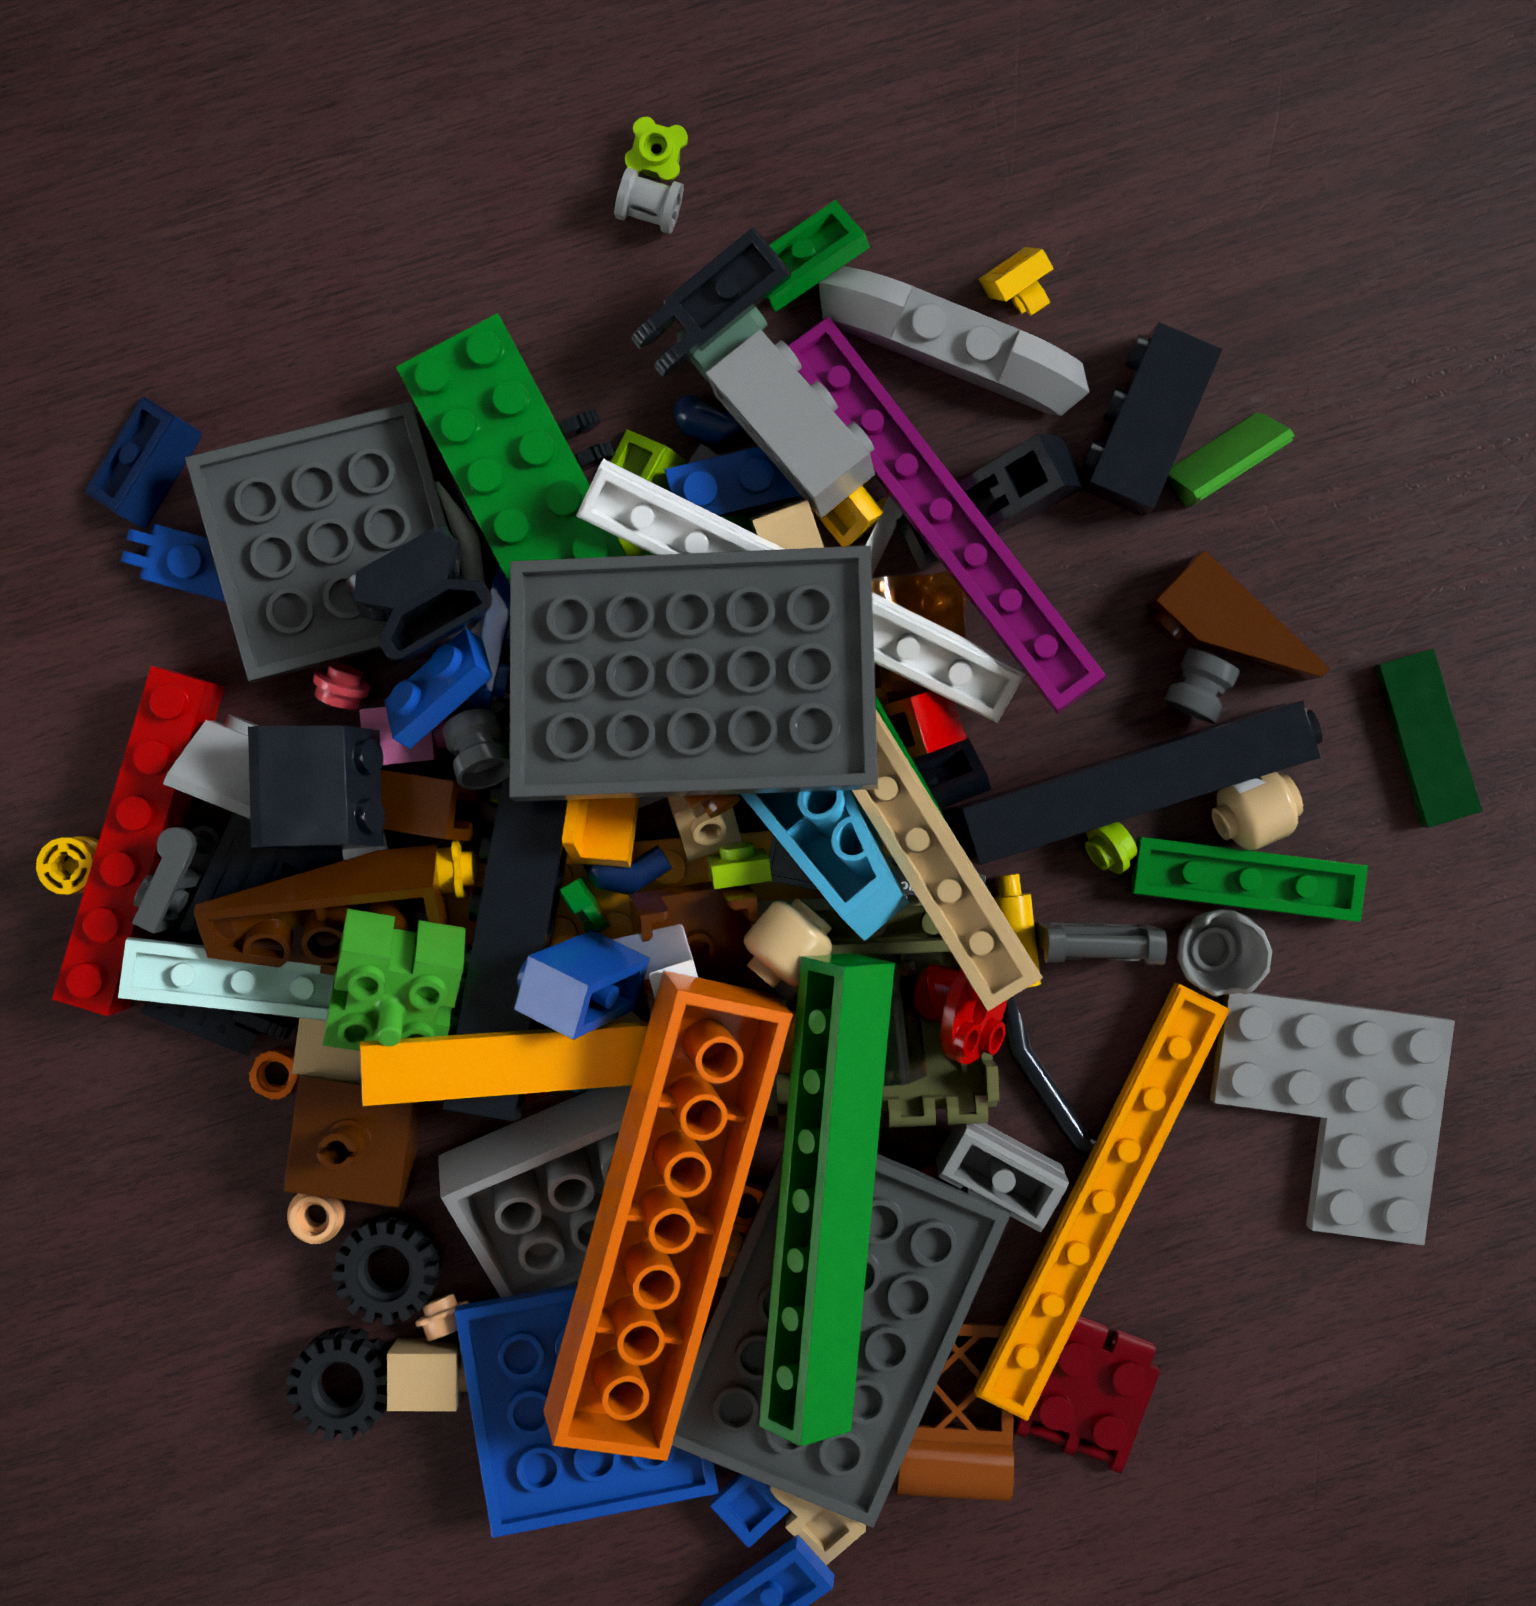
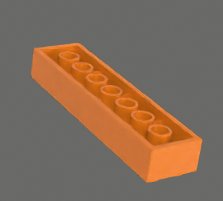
(665, 1216)

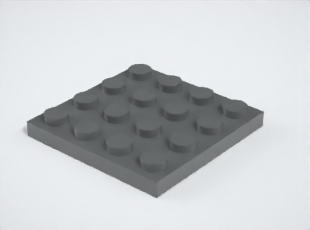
(300, 519)

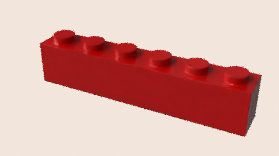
(127, 852)

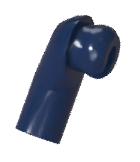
(704, 421)
(630, 880)

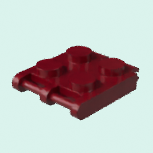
(1095, 1394)

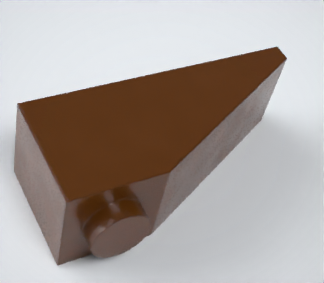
(1221, 616)

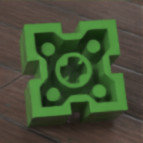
(393, 981)

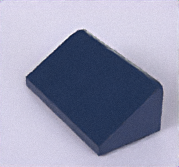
(143, 463)

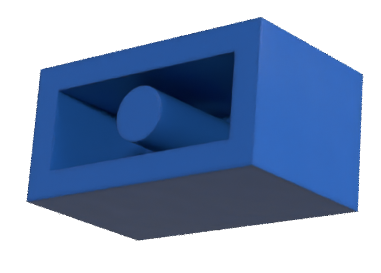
(581, 983)

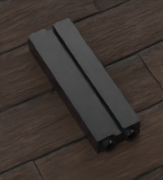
(1138, 781)

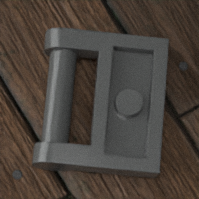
(169, 892)
(1101, 940)

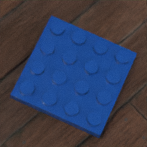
(527, 1482)

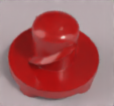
(965, 1022)

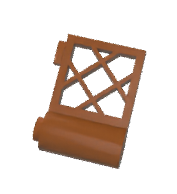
(960, 1459)

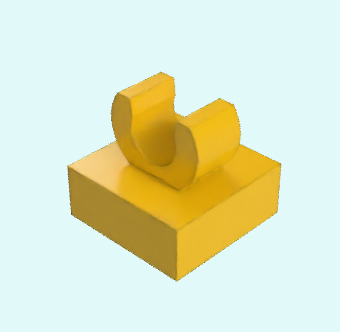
(1017, 280)
(853, 517)

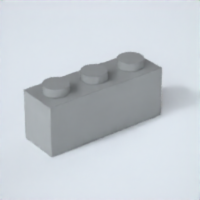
(793, 421)

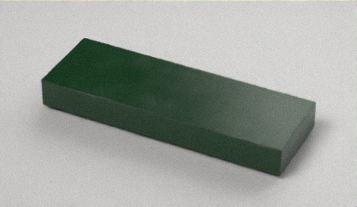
(1428, 738)

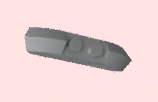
(953, 339)

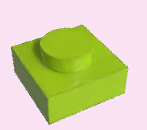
(738, 865)

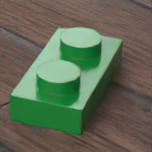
(816, 251)

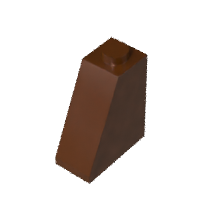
(434, 806)

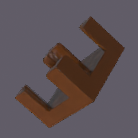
(713, 926)

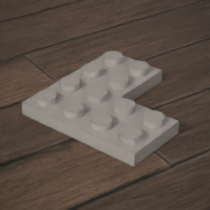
(1373, 1084)

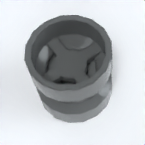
(1203, 679)
(476, 743)

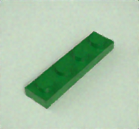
(1249, 879)

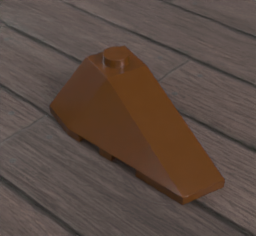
(306, 913)

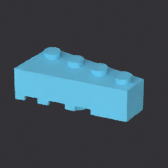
(837, 851)

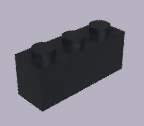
(1149, 418)

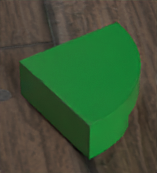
(582, 901)

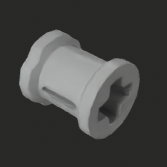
(648, 200)

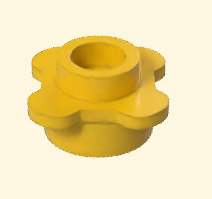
(456, 869)

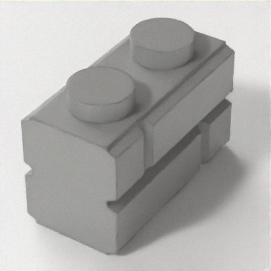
(1002, 1172)

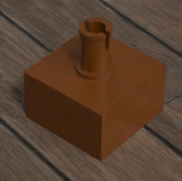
(349, 1147)

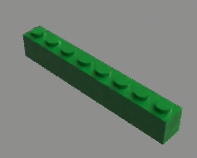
(826, 1196)

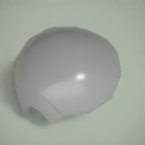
(1224, 953)

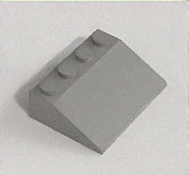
(535, 1190)

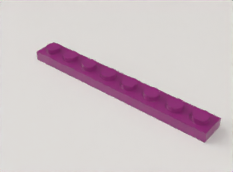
(951, 523)

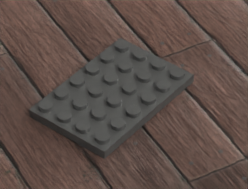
(692, 674)
(920, 1281)

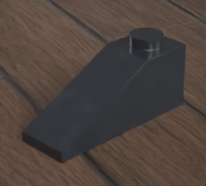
(1012, 489)

